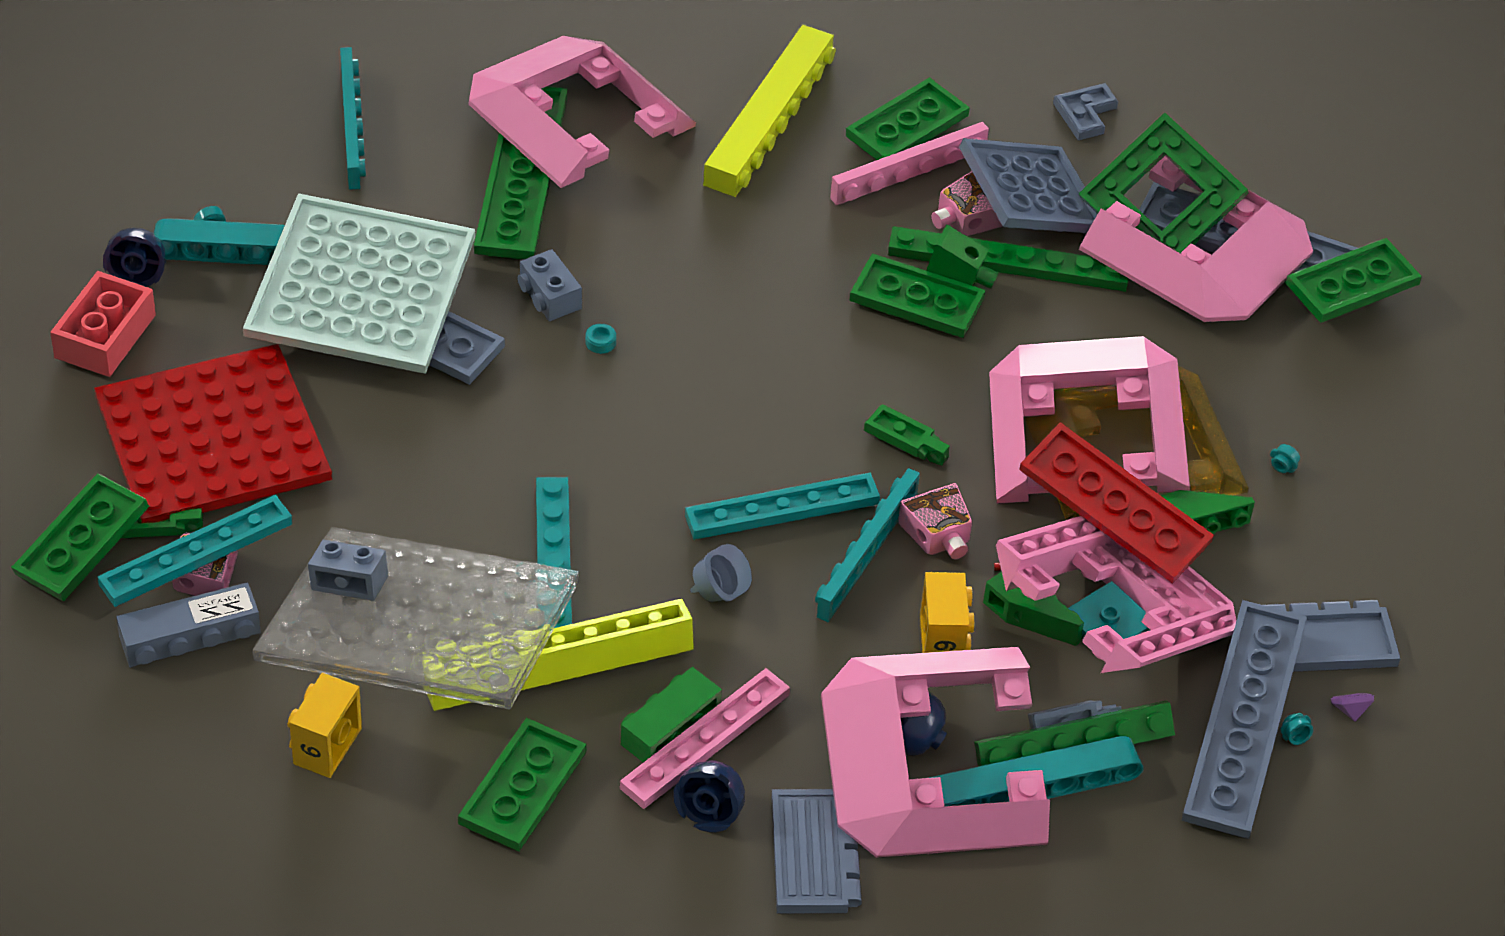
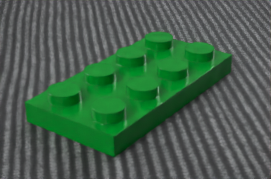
(908, 120)
(1353, 280)
(917, 295)
(80, 537)
(522, 784)

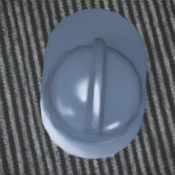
(722, 574)

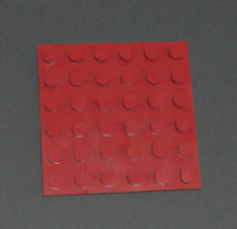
(212, 433)

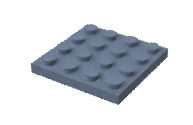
(1029, 185)

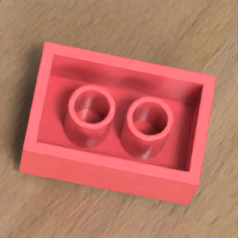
(103, 323)

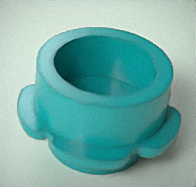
(1285, 458)
(1297, 728)

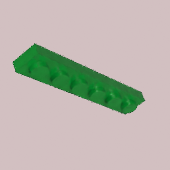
(1137, 723)

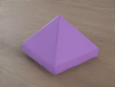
(1353, 704)

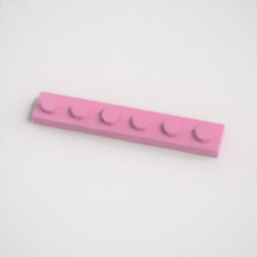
(903, 165)
(704, 738)

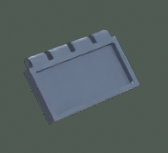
(1344, 636)
(812, 855)

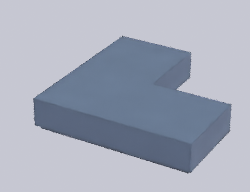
(1081, 109)

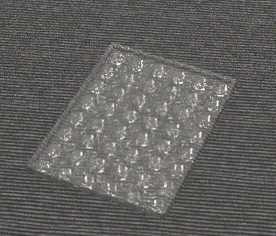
(438, 626)

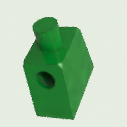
(961, 259)

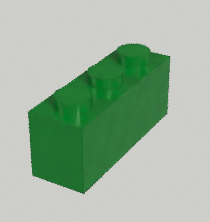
(669, 713)

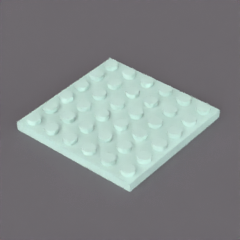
(360, 283)

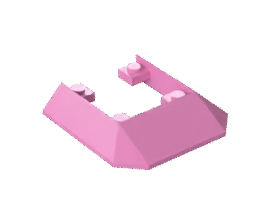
(515, 104)
(1208, 286)
(1143, 379)
(1177, 613)
(869, 762)

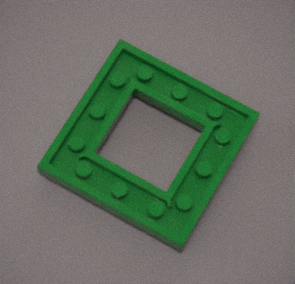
(1168, 139)

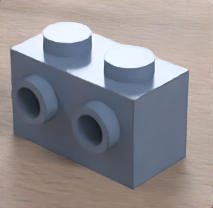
(550, 285)
(348, 570)

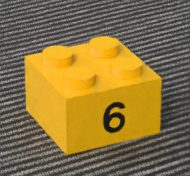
(945, 613)
(325, 724)

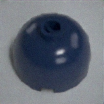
(135, 256)
(924, 731)
(710, 795)

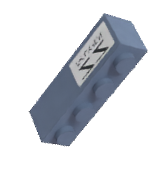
(188, 624)

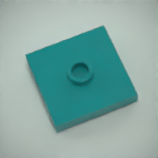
(1112, 608)

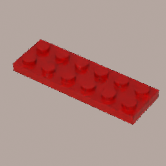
(1116, 502)

